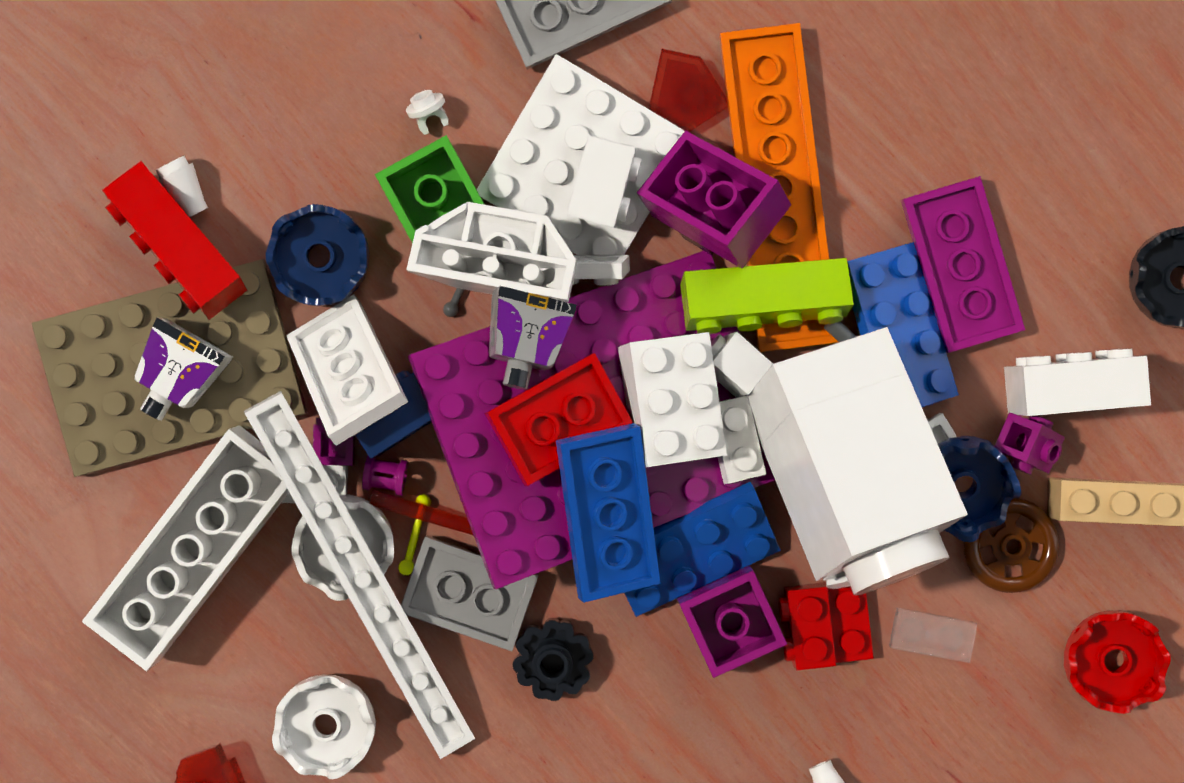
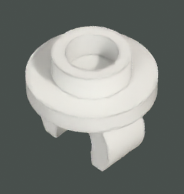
(424, 105)

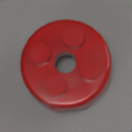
(1143, 668)

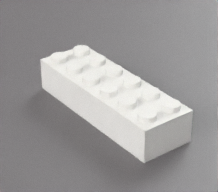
(189, 549)

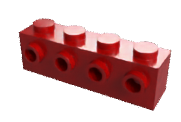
(174, 240)

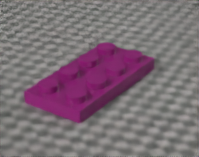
(963, 264)

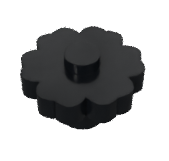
(553, 659)

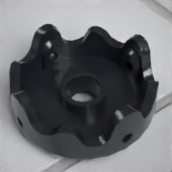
(1151, 278)

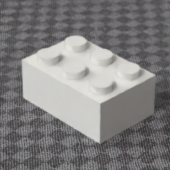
(1077, 382)
(673, 398)

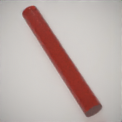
(420, 512)

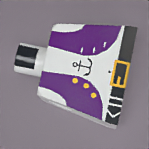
(177, 367)

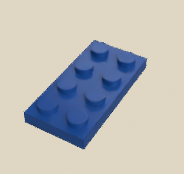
(893, 294)
(608, 512)
(707, 546)

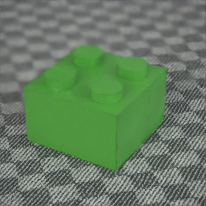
(427, 185)

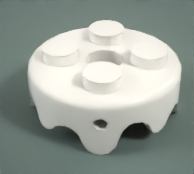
(312, 562)
(307, 748)

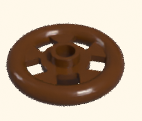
(1032, 571)

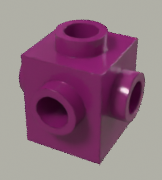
(1030, 443)

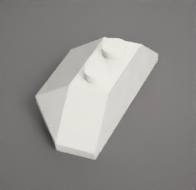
(494, 247)

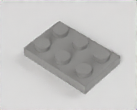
(455, 593)

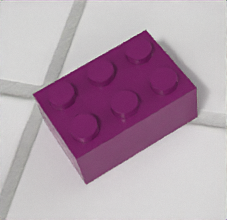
(714, 198)

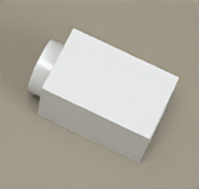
(856, 462)

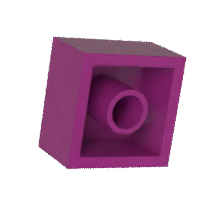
(731, 621)

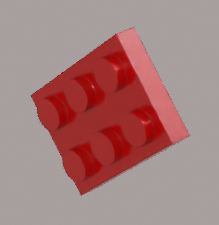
(557, 408)

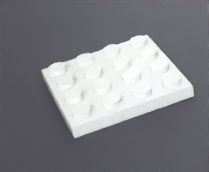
(546, 146)

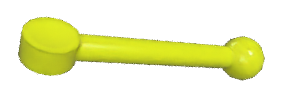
(407, 565)

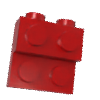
(825, 626)

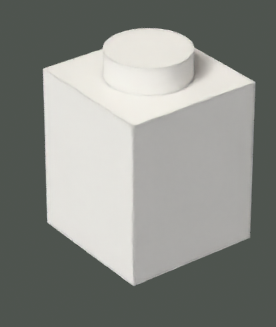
(738, 363)

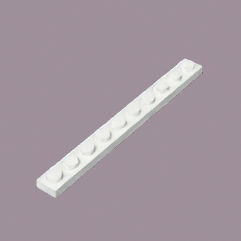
(359, 573)

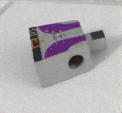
(526, 332)

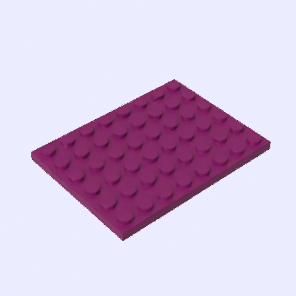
(526, 526)

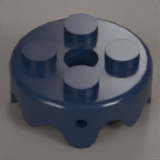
(290, 247)
(991, 488)

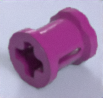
(371, 479)

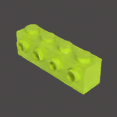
(766, 295)

